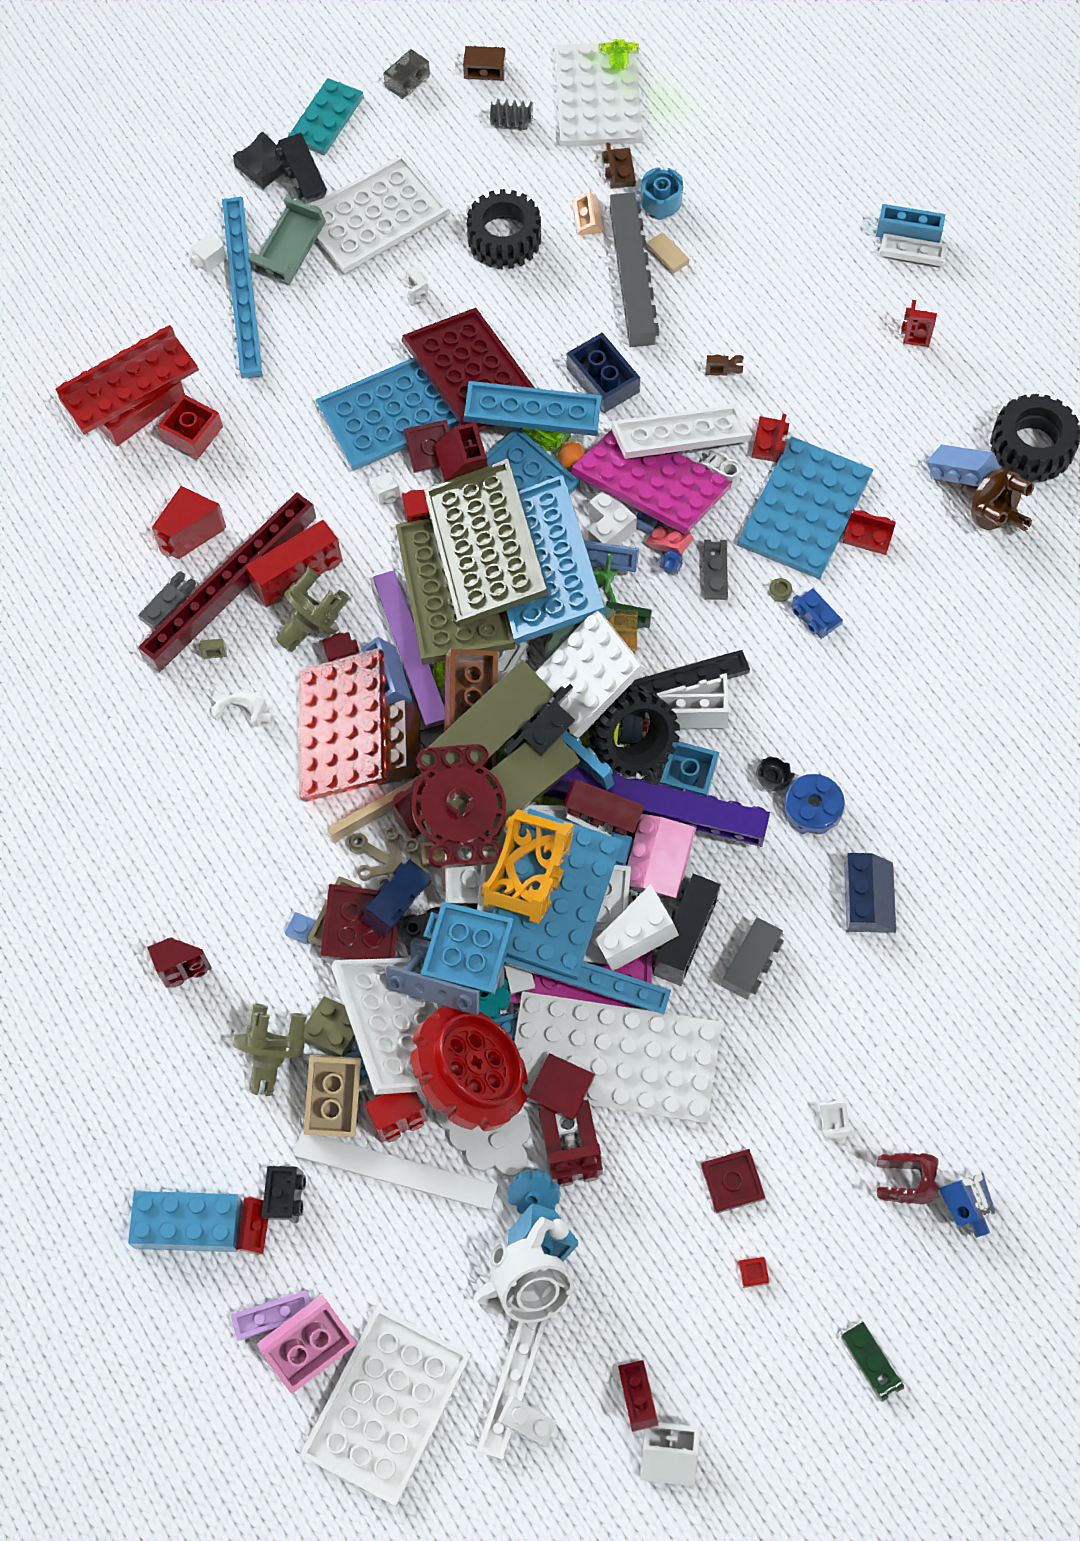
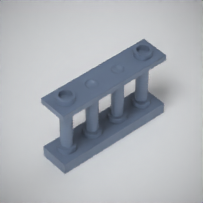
(432, 989)

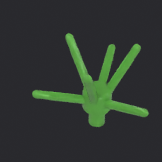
(605, 577)

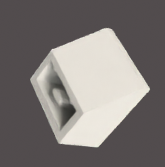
(670, 1454)

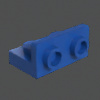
(816, 613)

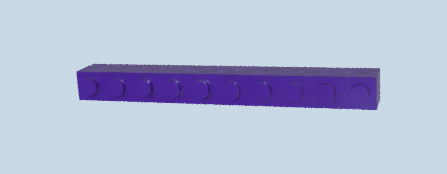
(705, 813)

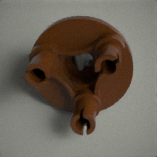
(997, 500)

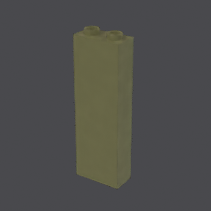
(496, 714)
(527, 777)

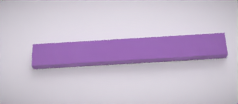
(405, 637)

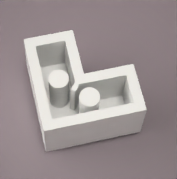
(612, 520)

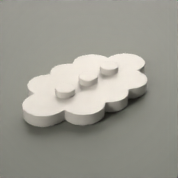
(493, 1148)

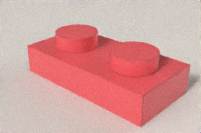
(669, 540)

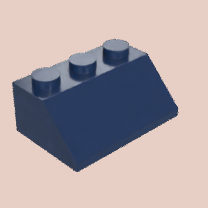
(869, 893)

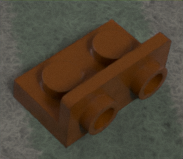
(619, 167)

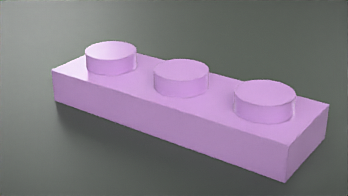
(268, 1316)

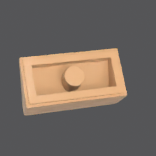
(587, 214)

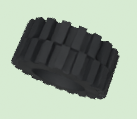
(505, 249)
(651, 748)

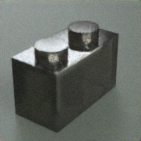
(407, 74)

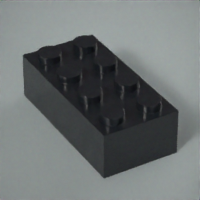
(690, 920)

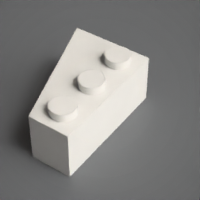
(637, 930)

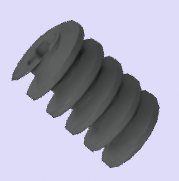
(511, 113)

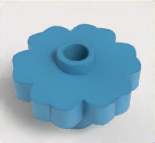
(533, 1188)

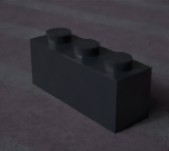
(300, 168)

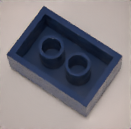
(603, 371)

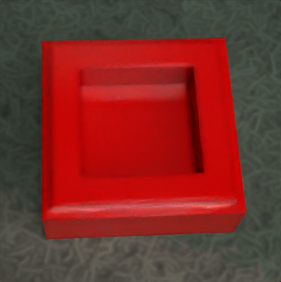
(753, 1272)

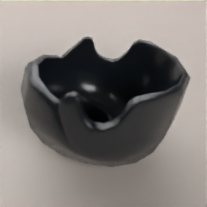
(774, 774)

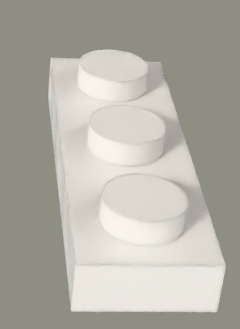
(913, 249)

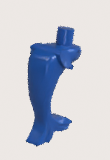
(671, 562)

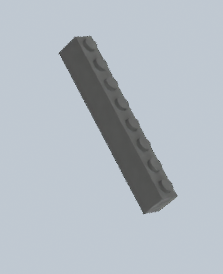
(632, 269)

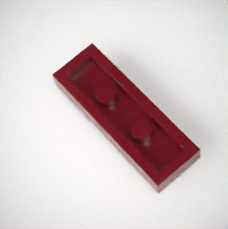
(638, 1395)

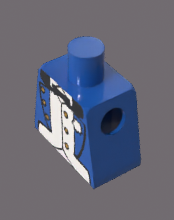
(969, 1203)

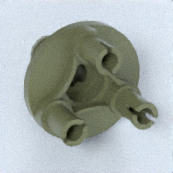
(308, 613)
(269, 1049)

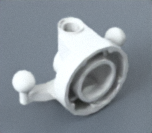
(527, 1280)

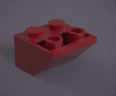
(461, 451)
(402, 809)
(178, 961)

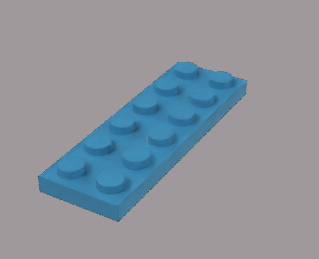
(532, 408)

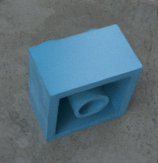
(690, 768)

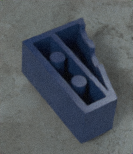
(395, 897)

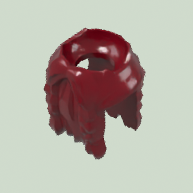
(927, 1188)

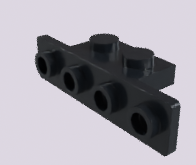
(546, 728)

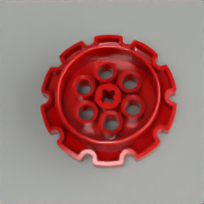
(469, 1069)

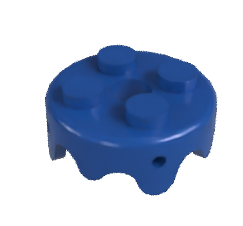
(809, 818)

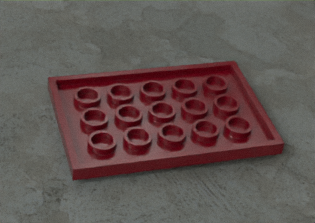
(461, 352)

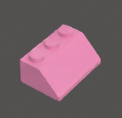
(660, 855)

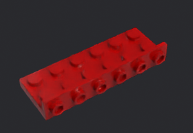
(126, 379)

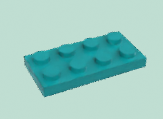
(327, 115)

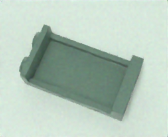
(289, 241)

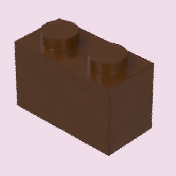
(484, 63)

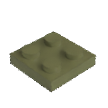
(330, 1028)

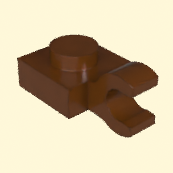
(720, 365)

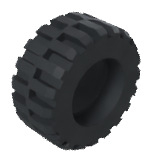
(1040, 414)

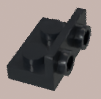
(283, 1193)

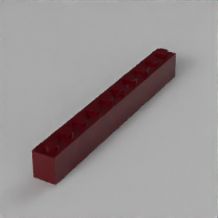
(224, 584)

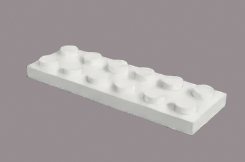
(681, 431)

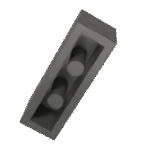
(753, 959)

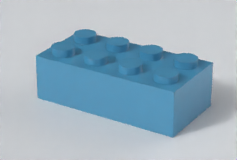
(185, 1221)

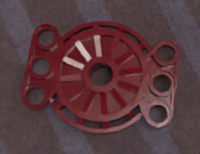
(444, 820)

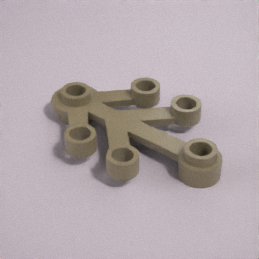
(390, 862)

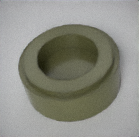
(780, 589)

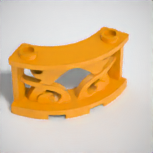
(538, 900)

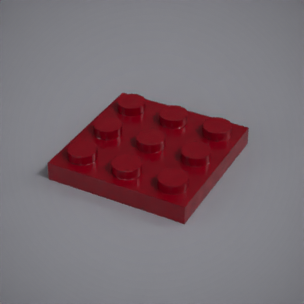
(346, 934)

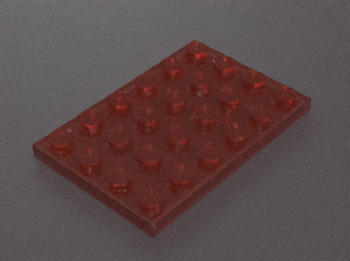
(342, 725)

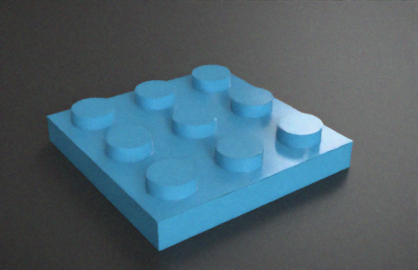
(468, 947)

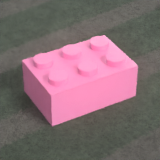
(306, 1344)

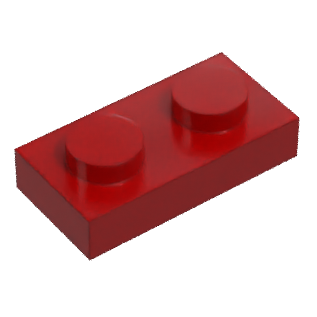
(252, 1227)

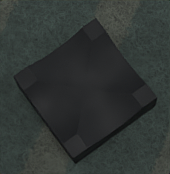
(259, 161)

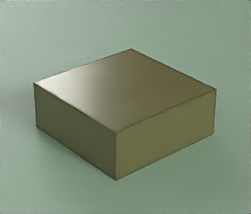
(213, 648)

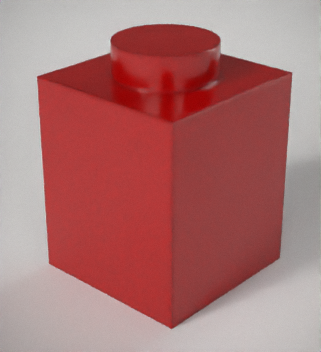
(415, 505)

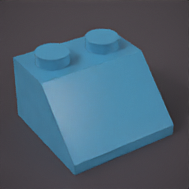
(550, 1246)

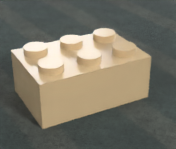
(332, 1096)

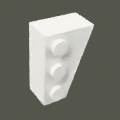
(700, 704)

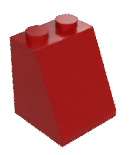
(187, 523)

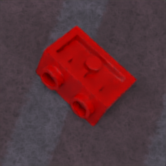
(918, 326)
(768, 438)
(869, 532)

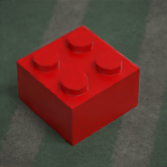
(190, 426)
(396, 1114)

